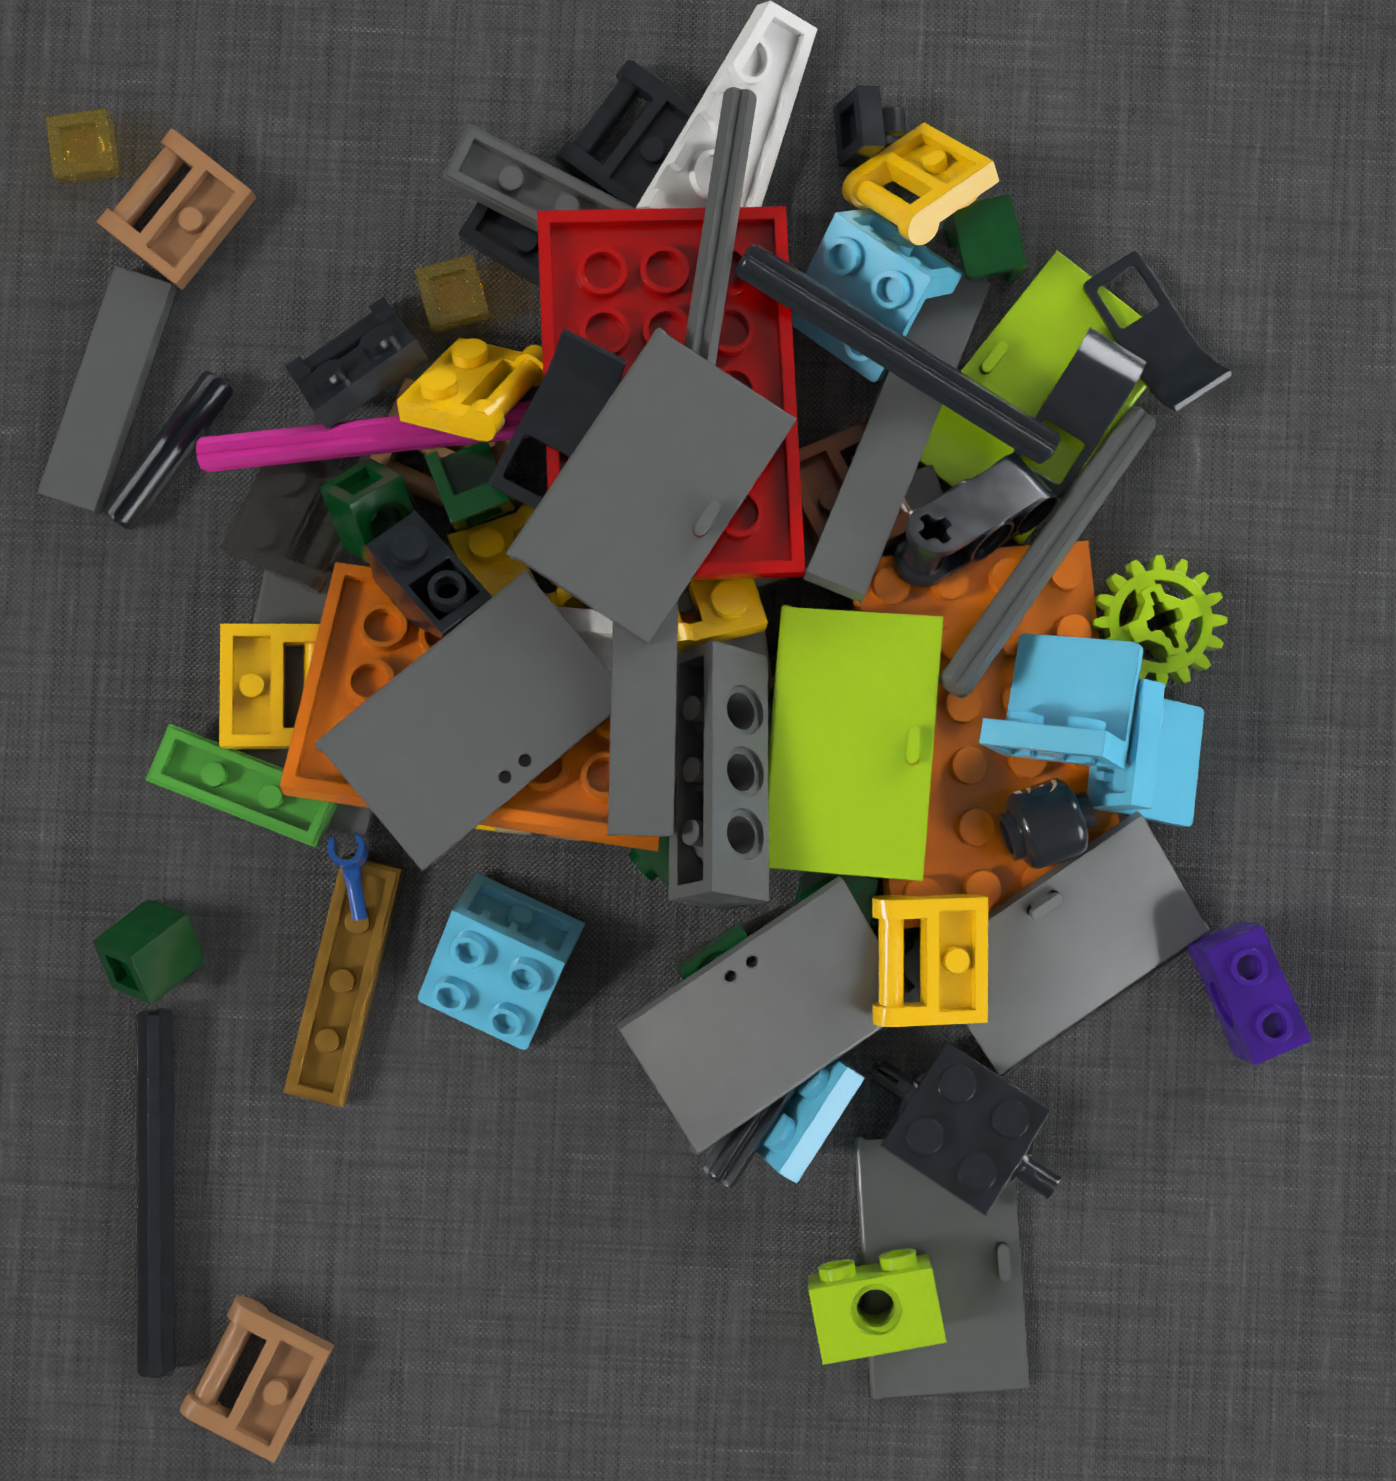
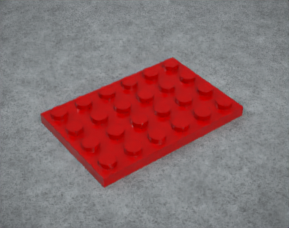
(634, 271)

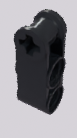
(972, 521)

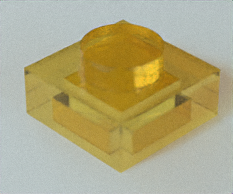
(82, 146)
(452, 293)

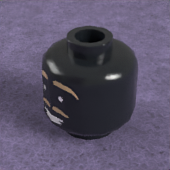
(1046, 823)

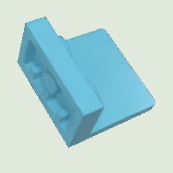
(879, 273)
(1069, 701)
(1159, 762)
(499, 960)
(809, 1119)

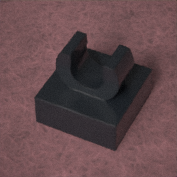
(864, 125)

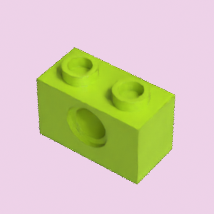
(851, 1333)

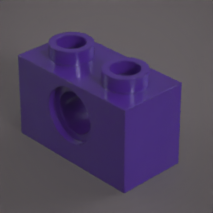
(1249, 992)

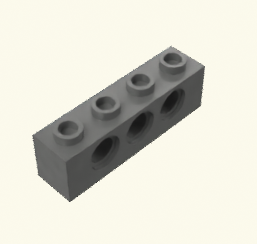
(720, 778)

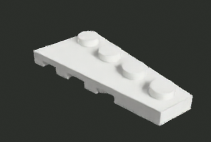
(771, 63)

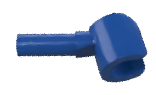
(352, 875)

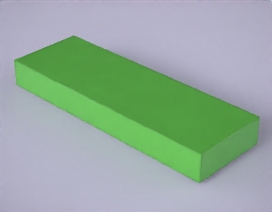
(237, 786)

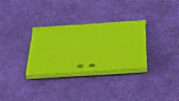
(1024, 364)
(844, 726)

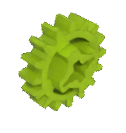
(1150, 600)

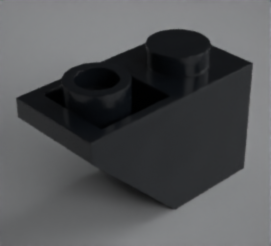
(424, 576)

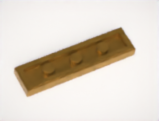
(343, 988)

